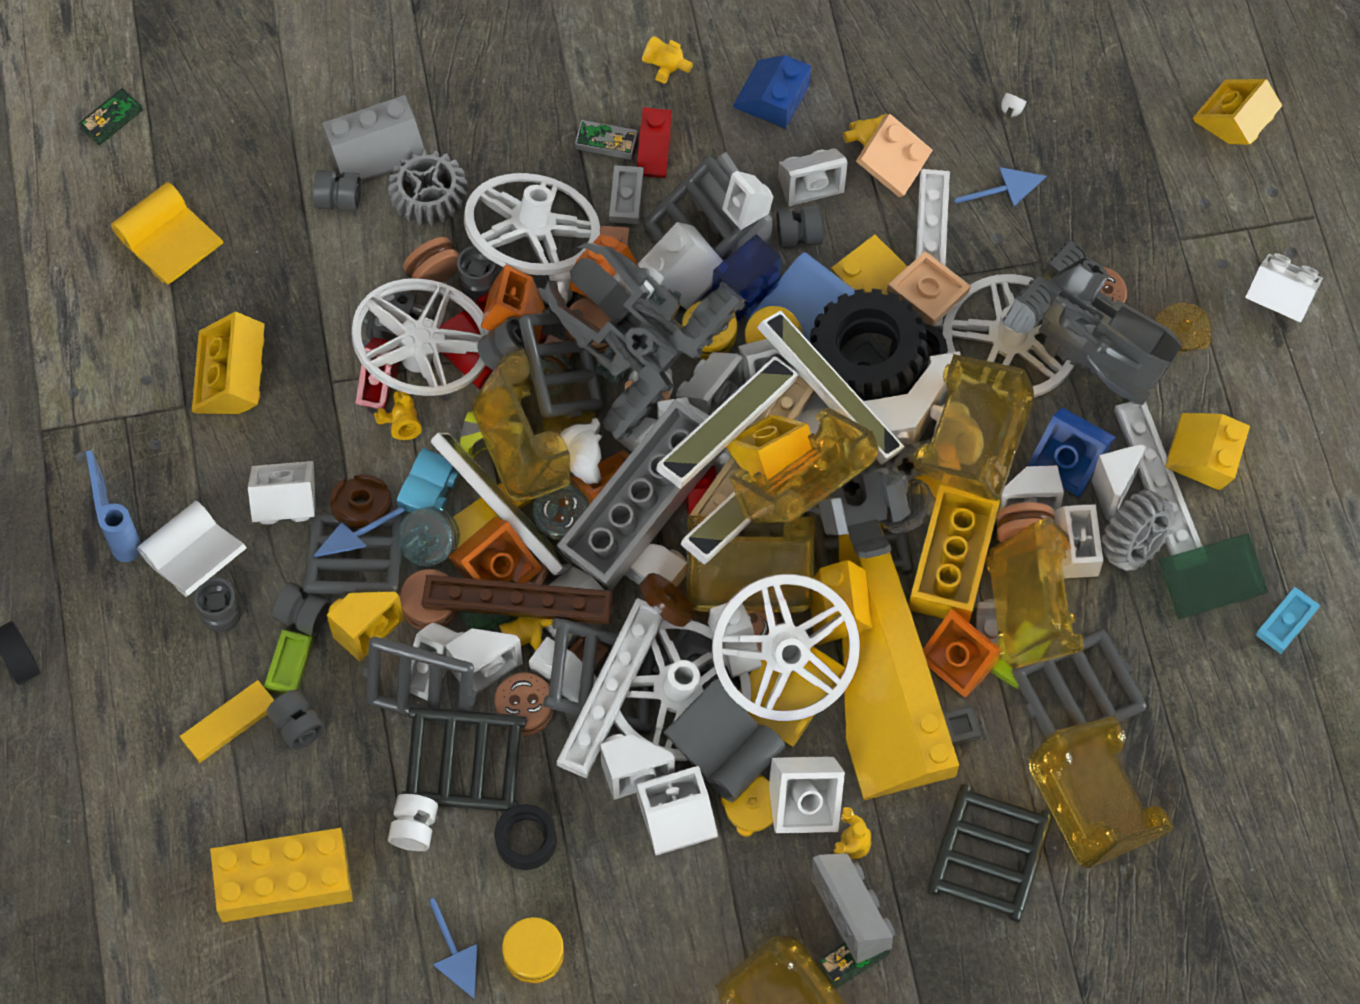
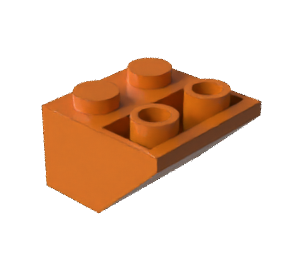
(512, 295)

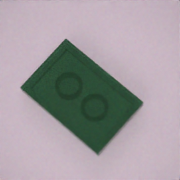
(1213, 576)

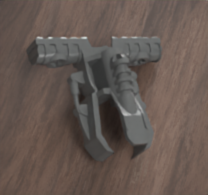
(1090, 329)
(640, 330)
(865, 502)

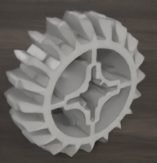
(430, 197)
(1138, 530)

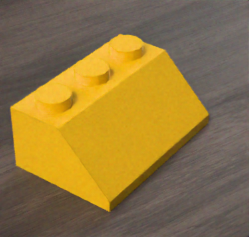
(228, 366)

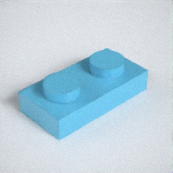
(1287, 620)

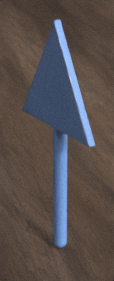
(1016, 183)
(344, 539)
(460, 966)

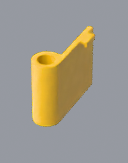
(165, 234)
(795, 695)

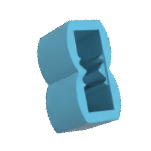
(428, 482)

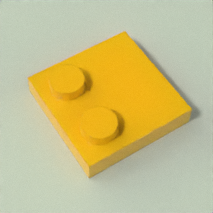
(869, 266)

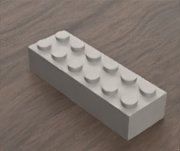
(632, 503)

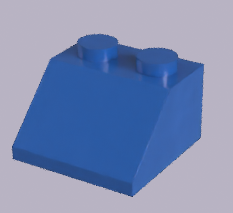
(774, 89)
(1073, 447)

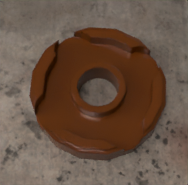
(360, 514)
(673, 603)

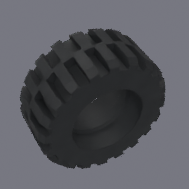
(873, 314)

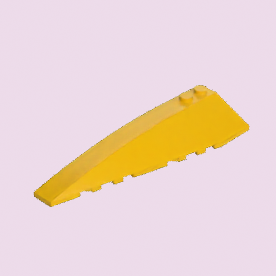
(891, 703)

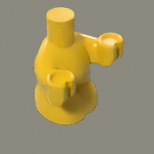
(667, 57)
(862, 130)
(403, 417)
(527, 630)
(854, 839)

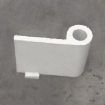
(190, 549)

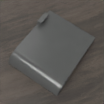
(724, 741)

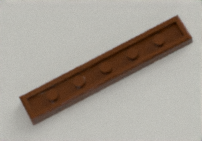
(517, 599)

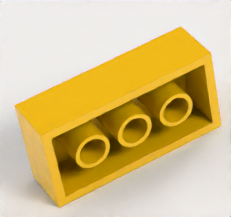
(953, 554)
(281, 875)

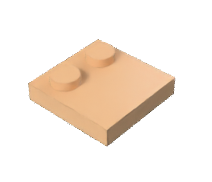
(894, 155)
(929, 288)

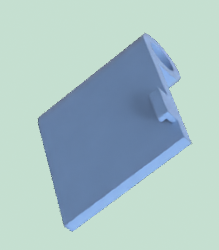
(806, 291)
(112, 518)

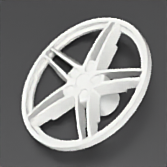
(531, 220)
(418, 339)
(1005, 340)
(785, 647)
(675, 684)

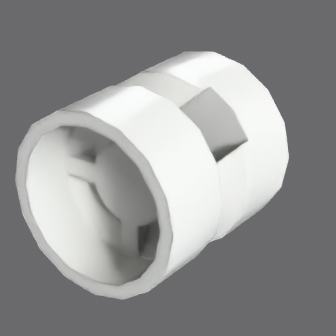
(412, 827)

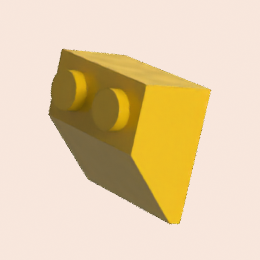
(1239, 110)
(770, 445)
(1207, 448)
(851, 586)
(363, 617)

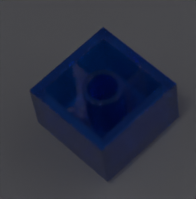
(750, 273)

